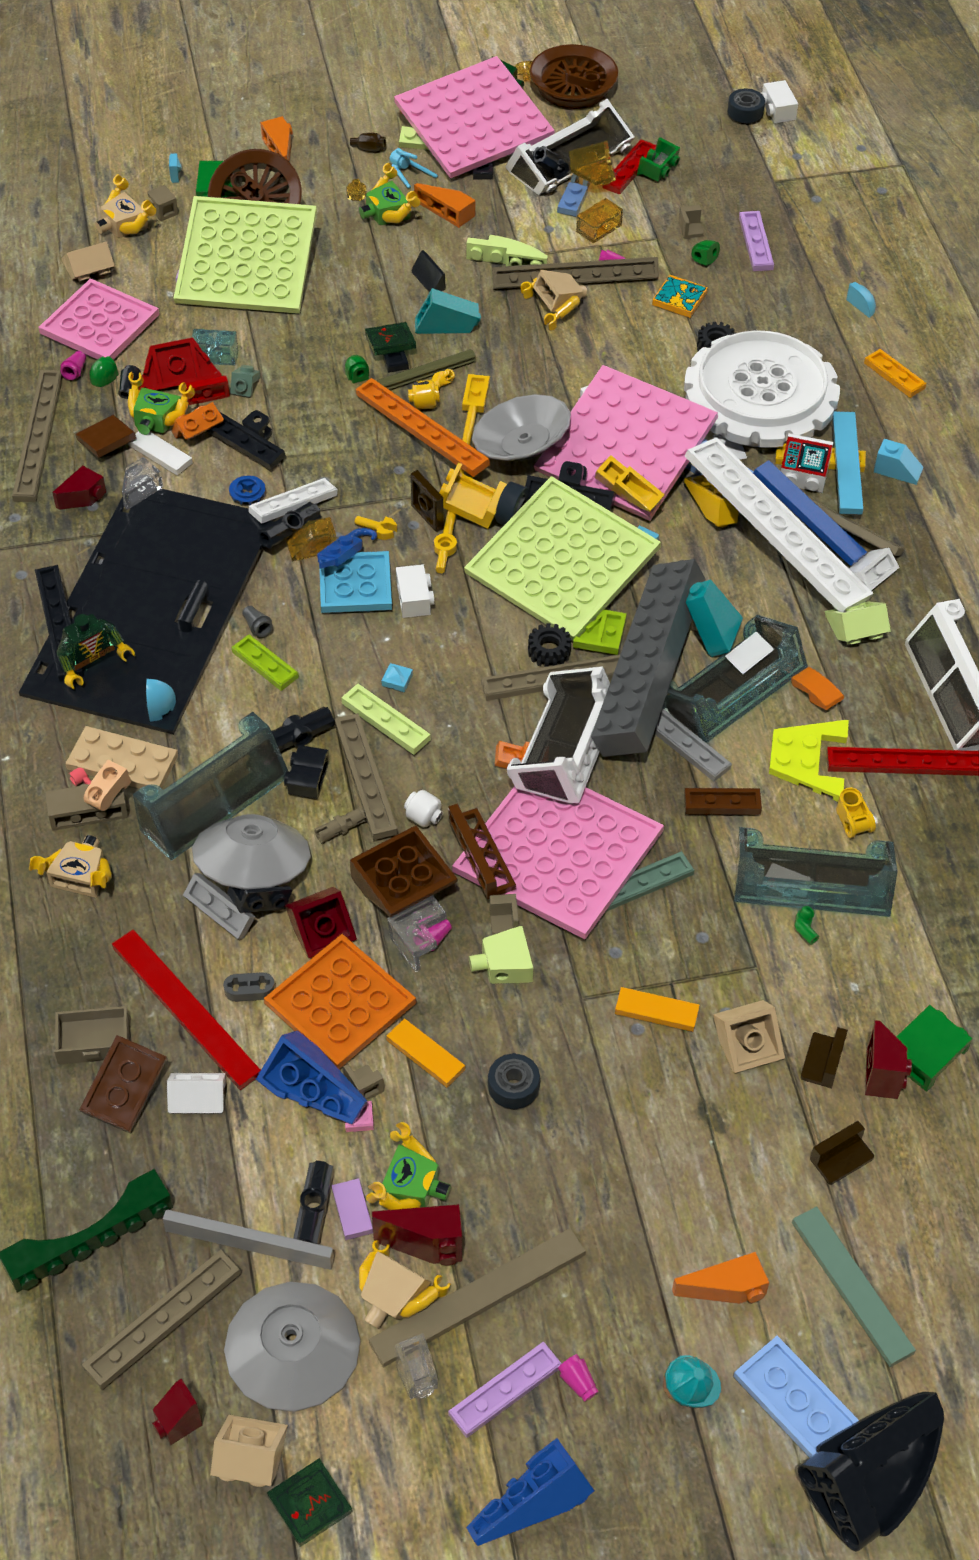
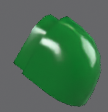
(705, 252)
(356, 369)
(103, 371)

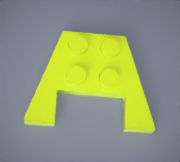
(797, 755)

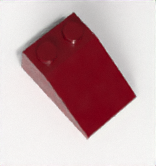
(422, 1232)

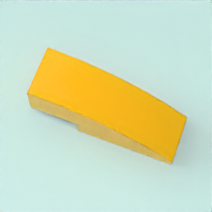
(628, 484)

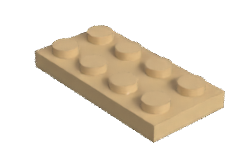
(144, 761)

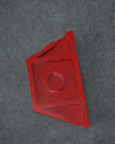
(176, 363)

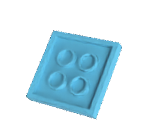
(357, 584)

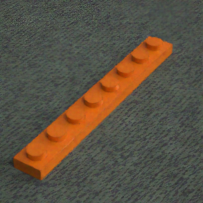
(422, 427)

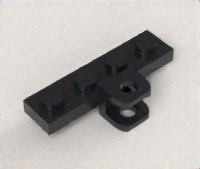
(250, 438)
(577, 482)

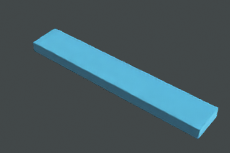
(847, 463)

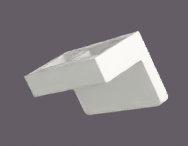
(875, 567)
(196, 1092)

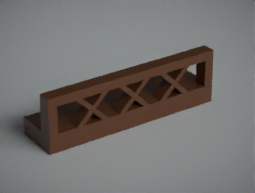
(476, 854)

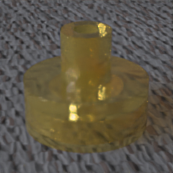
(524, 69)
(356, 190)

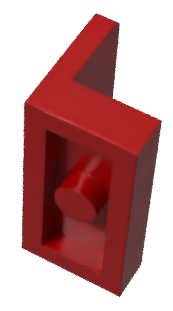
(209, 390)

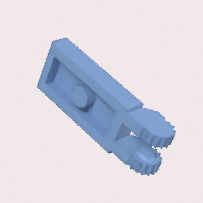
(573, 197)

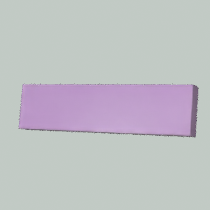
(756, 241)
(504, 1389)

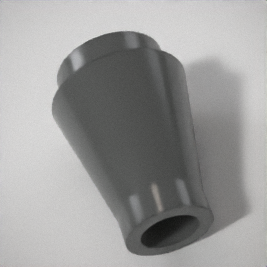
(258, 622)

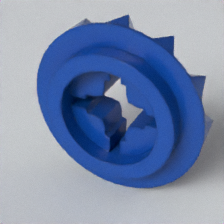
(247, 483)

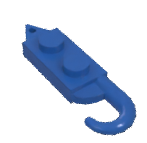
(344, 548)

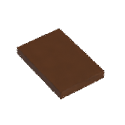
(123, 1084)

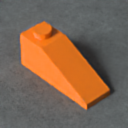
(277, 136)
(447, 203)
(729, 1281)

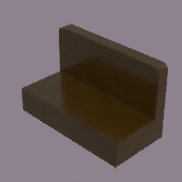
(823, 1058)
(841, 1153)

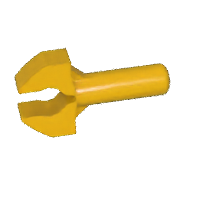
(382, 527)

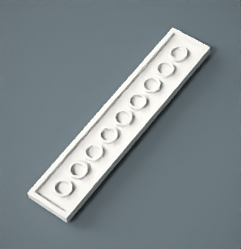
(778, 525)

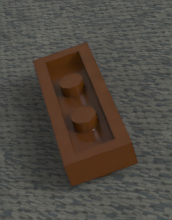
(723, 801)

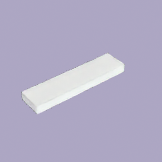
(292, 500)

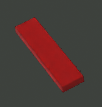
(628, 167)

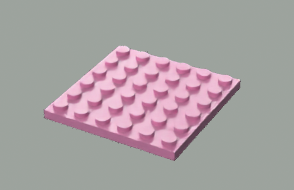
(473, 116)
(635, 426)
(566, 855)

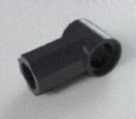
(551, 161)

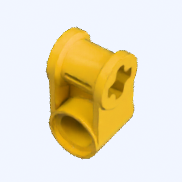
(854, 817)

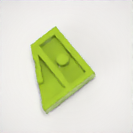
(603, 633)

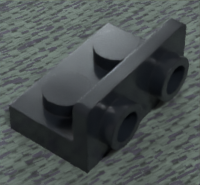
(260, 899)

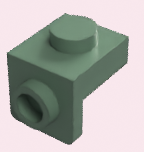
(243, 379)

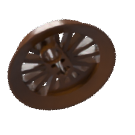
(573, 70)
(234, 171)

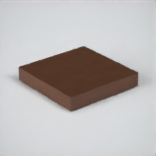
(105, 436)

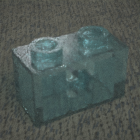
(218, 345)

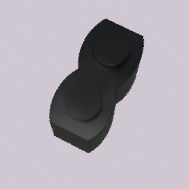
(307, 771)

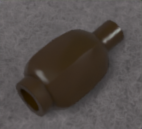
(369, 142)

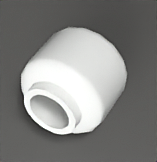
(423, 808)

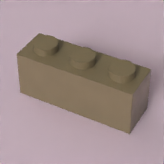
(69, 810)

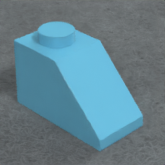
(897, 462)

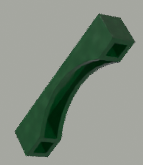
(36, 1259)

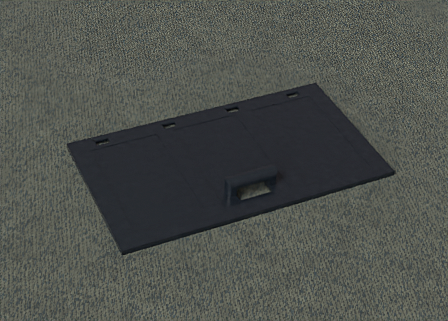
(155, 570)

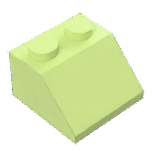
(859, 621)

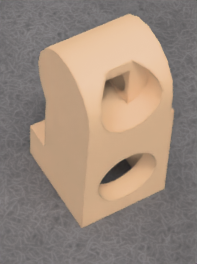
(106, 785)

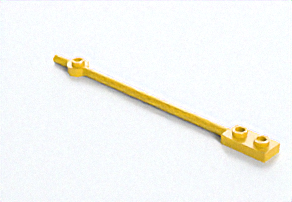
(473, 402)

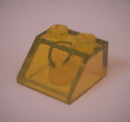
(593, 163)

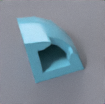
(861, 298)
(159, 699)

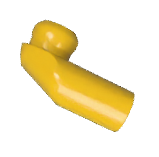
(443, 377)

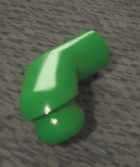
(803, 924)

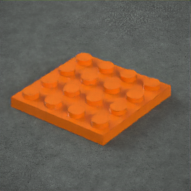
(340, 1000)

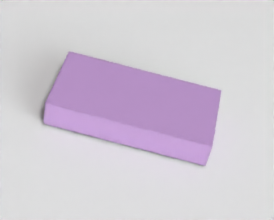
(352, 1209)

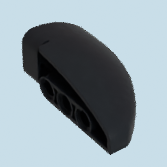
(875, 1469)

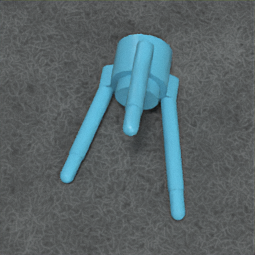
(401, 160)

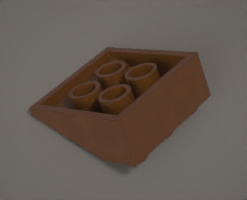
(401, 872)

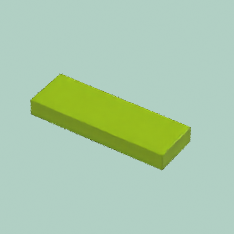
(265, 662)

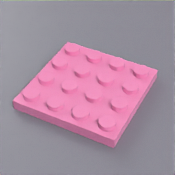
(99, 320)

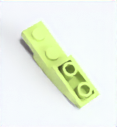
(503, 251)

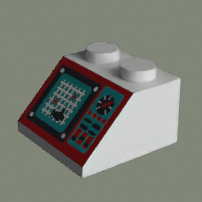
(807, 461)

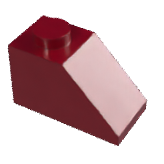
(80, 489)
(176, 1414)

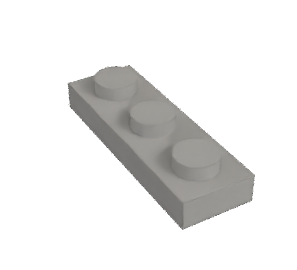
(218, 905)

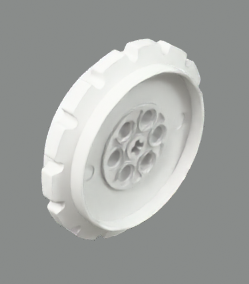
(763, 387)

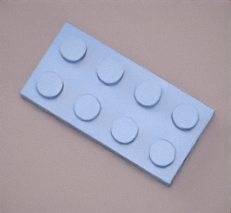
(793, 1396)

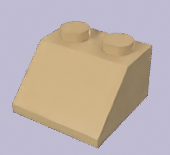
(88, 261)
(749, 1035)
(248, 1450)

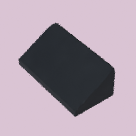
(428, 272)

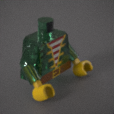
(85, 643)

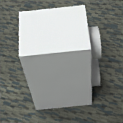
(779, 101)
(413, 591)

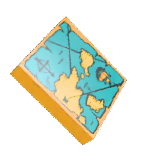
(679, 296)

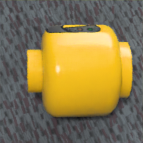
(424, 394)

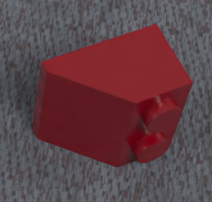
(320, 920)
(885, 1063)

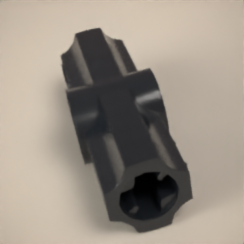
(288, 525)
(300, 730)
(315, 1190)

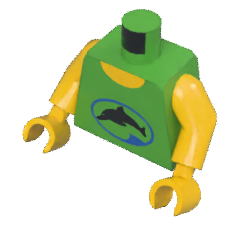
(387, 202)
(156, 409)
(410, 1177)

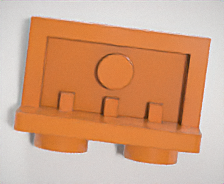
(197, 422)

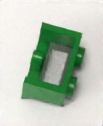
(660, 160)

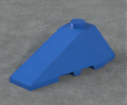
(306, 1075)
(544, 1491)

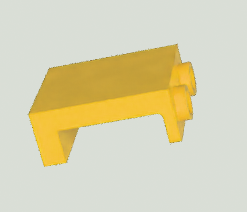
(470, 497)

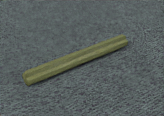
(428, 369)

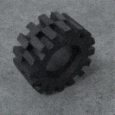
(712, 332)
(549, 635)

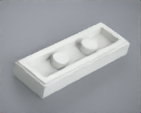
(161, 452)

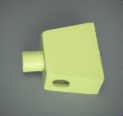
(505, 958)

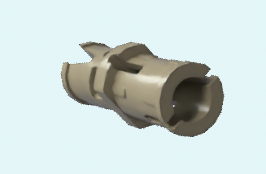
(340, 825)

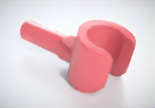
(79, 776)

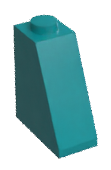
(446, 314)
(713, 617)

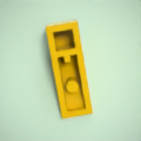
(711, 501)

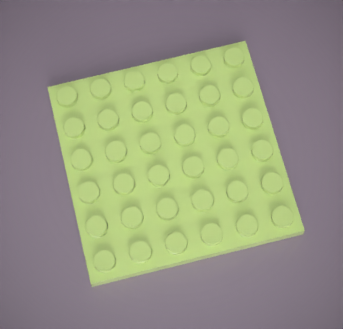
(245, 254)
(562, 557)

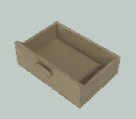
(88, 1033)

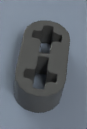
(249, 986)

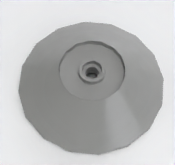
(521, 427)
(251, 852)
(297, 1371)

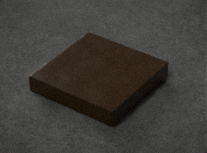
(427, 501)

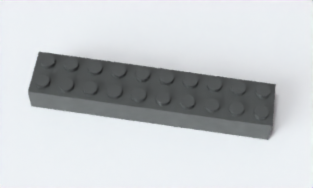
(647, 661)

